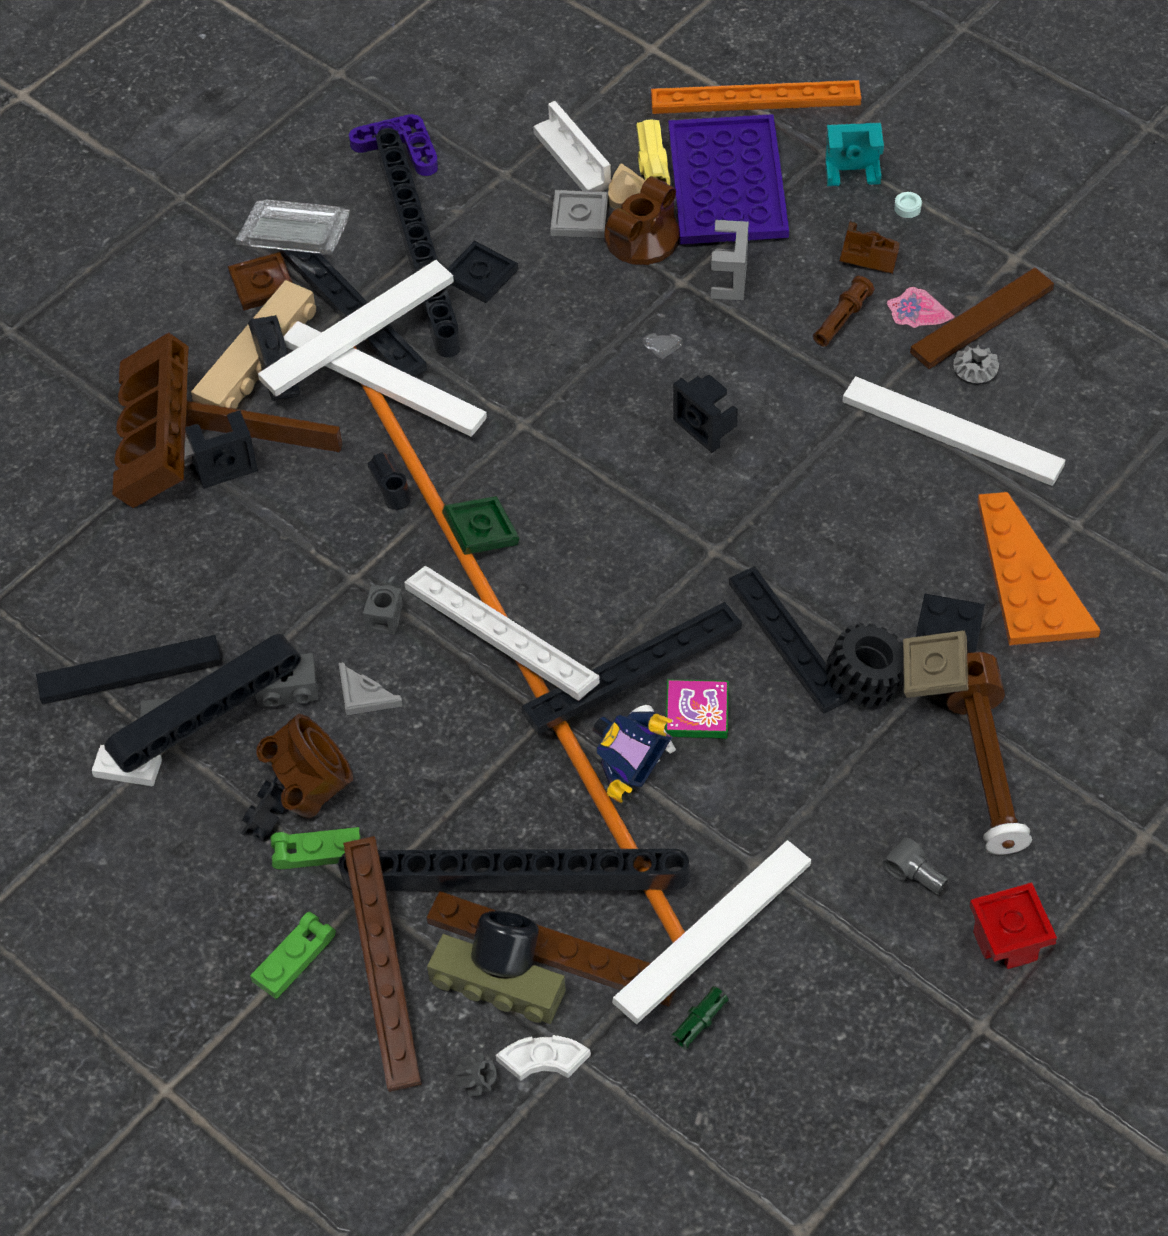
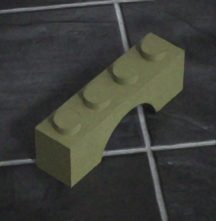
(532, 994)

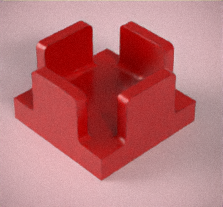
(1012, 925)

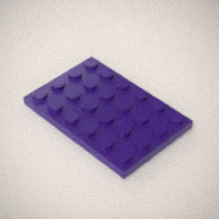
(727, 173)

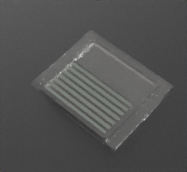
(294, 226)

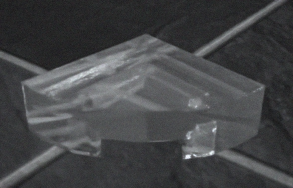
(662, 344)

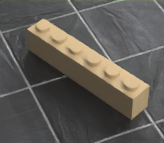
(239, 365)

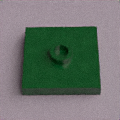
(480, 525)

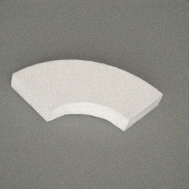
(543, 1054)

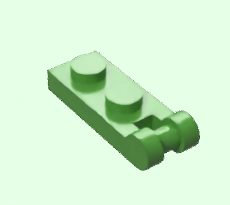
(312, 847)
(292, 955)

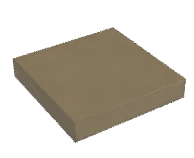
(935, 664)

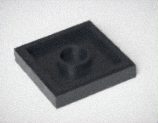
(481, 271)

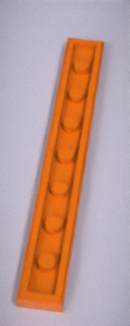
(755, 97)

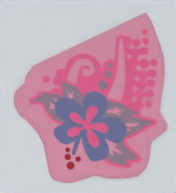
(918, 308)

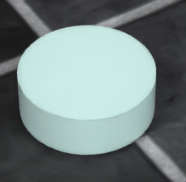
(907, 204)

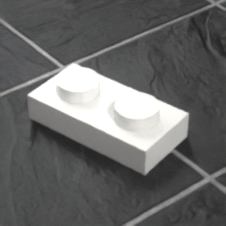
(106, 768)

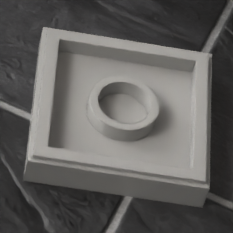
(579, 214)

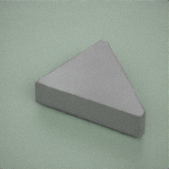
(364, 694)

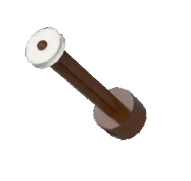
(983, 694)

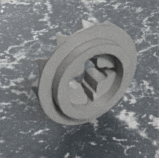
(971, 371)

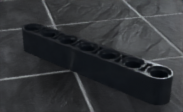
(202, 703)

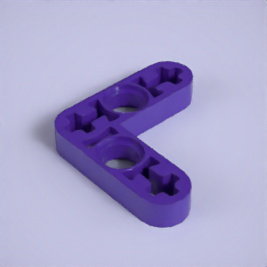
(402, 125)

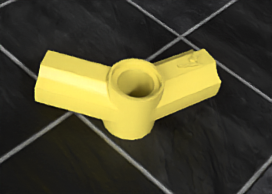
(652, 156)

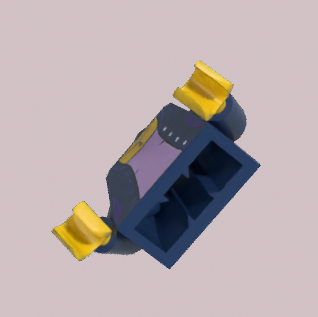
(630, 749)

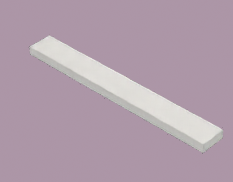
(355, 328)
(396, 384)
(954, 431)
(502, 633)
(711, 932)

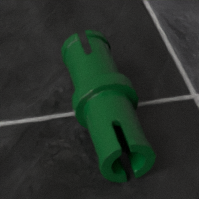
(699, 1018)

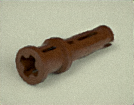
(849, 303)

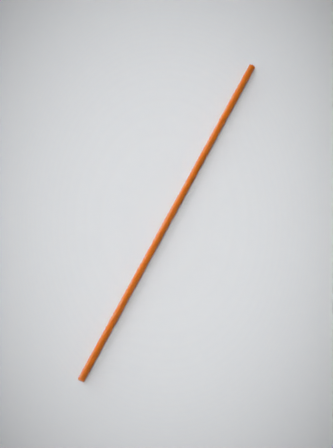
(535, 682)

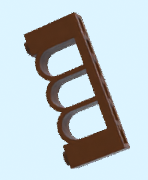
(151, 387)

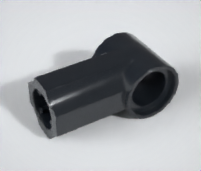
(390, 481)

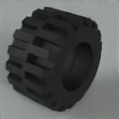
(857, 680)

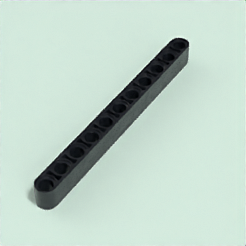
(416, 238)
(530, 863)

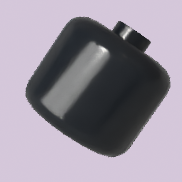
(504, 944)

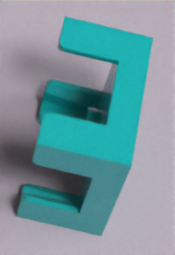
(853, 149)

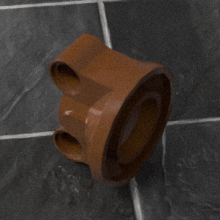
(644, 226)
(305, 764)

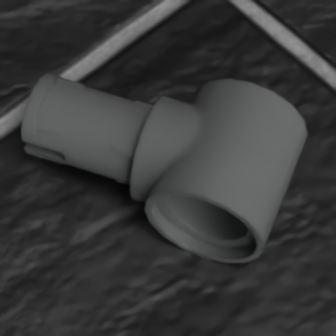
(908, 861)

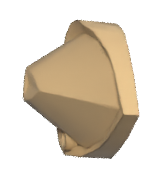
(623, 185)

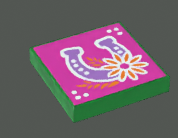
(697, 708)

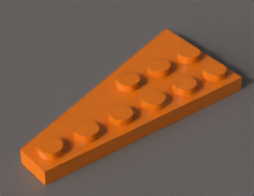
(1030, 587)

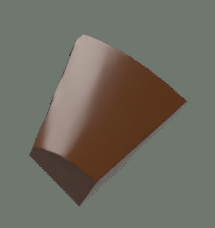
(869, 249)

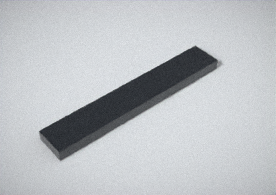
(786, 637)
(128, 669)

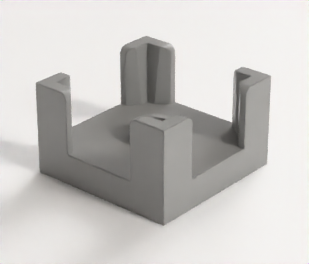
(731, 260)

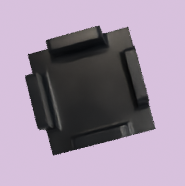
(697, 413)

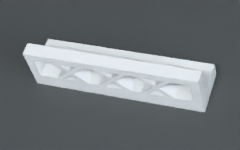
(573, 150)

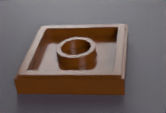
(258, 279)

